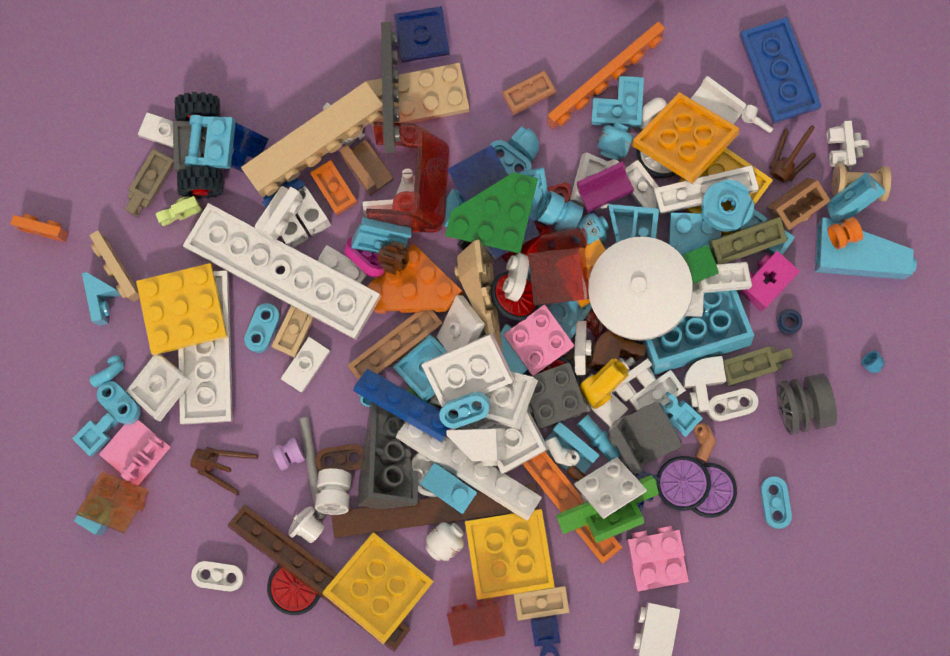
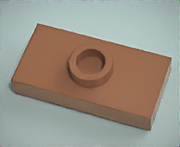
(528, 92)

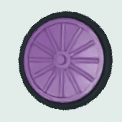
(683, 483)
(722, 492)

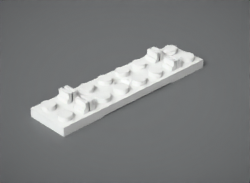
(304, 283)

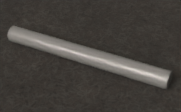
(310, 460)

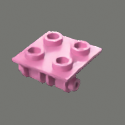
(539, 340)
(134, 451)

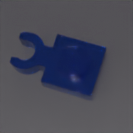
(546, 634)

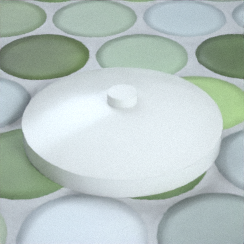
(640, 288)

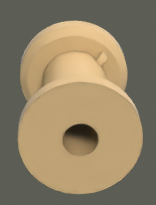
(842, 179)

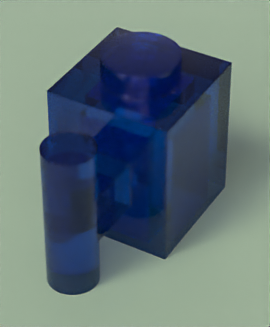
(246, 144)

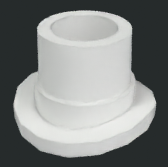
(306, 525)

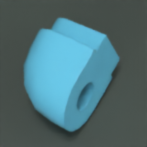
(525, 142)

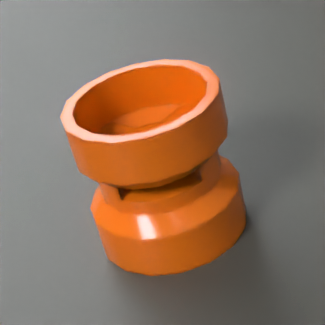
(845, 233)

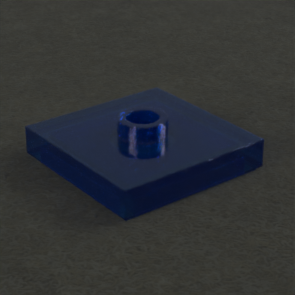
(421, 34)

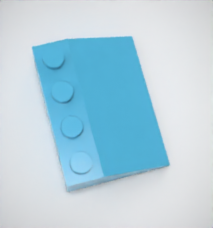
(717, 332)

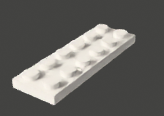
(209, 368)

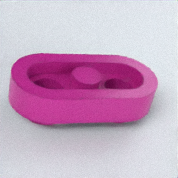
(364, 260)

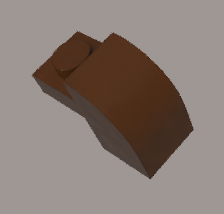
(612, 346)

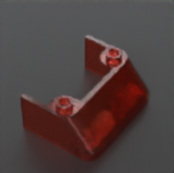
(426, 206)

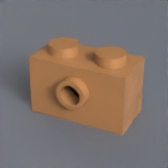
(799, 203)

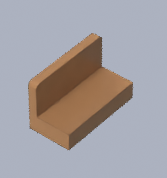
(366, 166)

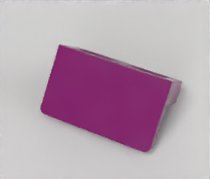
(604, 187)

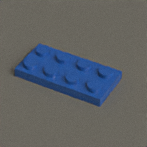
(780, 70)

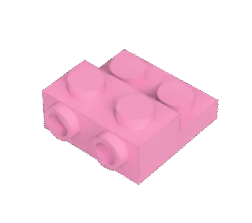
(657, 559)

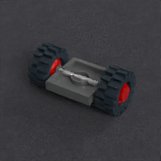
(194, 181)

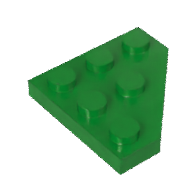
(496, 214)

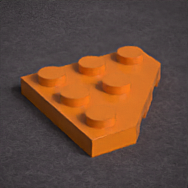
(416, 287)

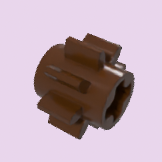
(393, 257)

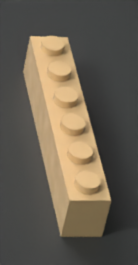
(313, 140)

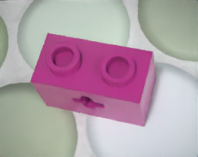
(781, 274)

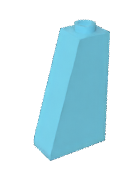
(868, 257)

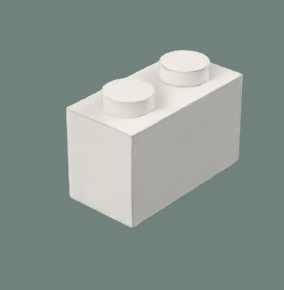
(657, 630)

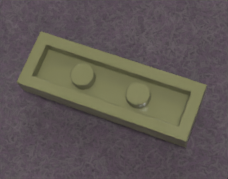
(747, 240)

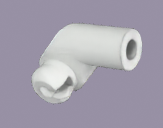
(651, 110)
(562, 455)

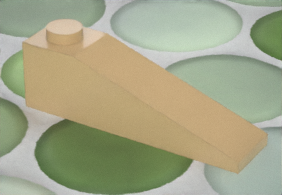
(476, 276)

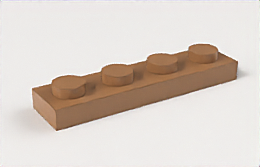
(396, 343)

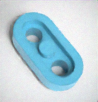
(512, 157)
(262, 327)
(117, 401)
(466, 409)
(778, 502)

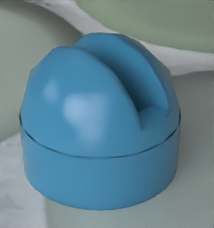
(873, 362)

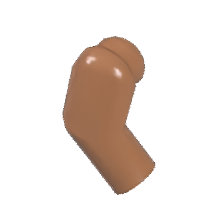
(706, 440)

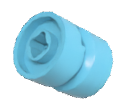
(557, 212)

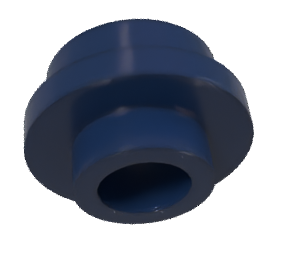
(794, 316)

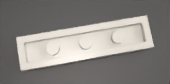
(688, 195)

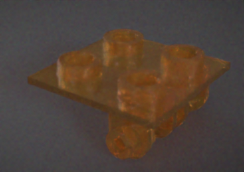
(113, 502)

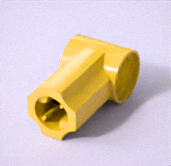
(598, 387)

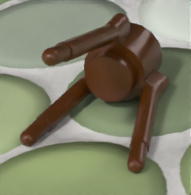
(784, 169)
(206, 461)

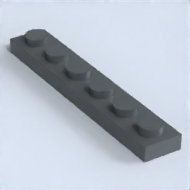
(390, 94)

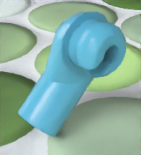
(115, 367)

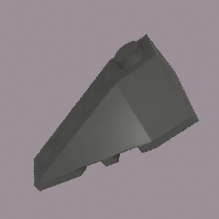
(386, 466)

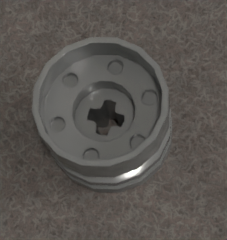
(811, 403)

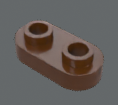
(341, 457)

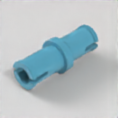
(598, 438)

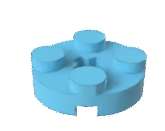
(740, 200)

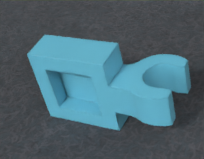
(93, 436)

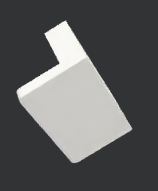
(719, 100)

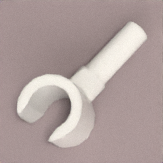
(749, 116)

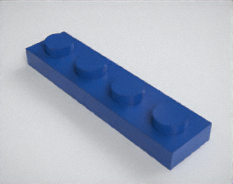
(401, 404)

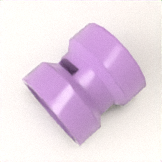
(293, 450)

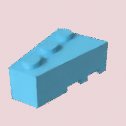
(633, 221)

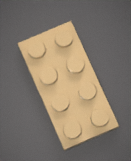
(428, 93)

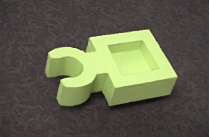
(182, 209)

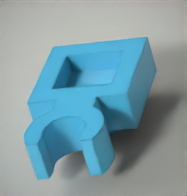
(681, 415)

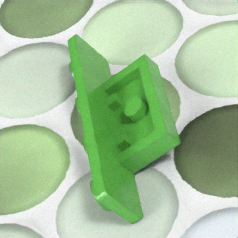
(616, 523)

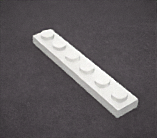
(483, 478)

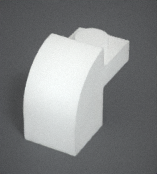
(699, 376)

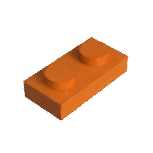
(333, 187)
(31, 225)

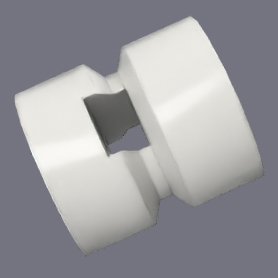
(334, 488)

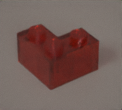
(475, 623)

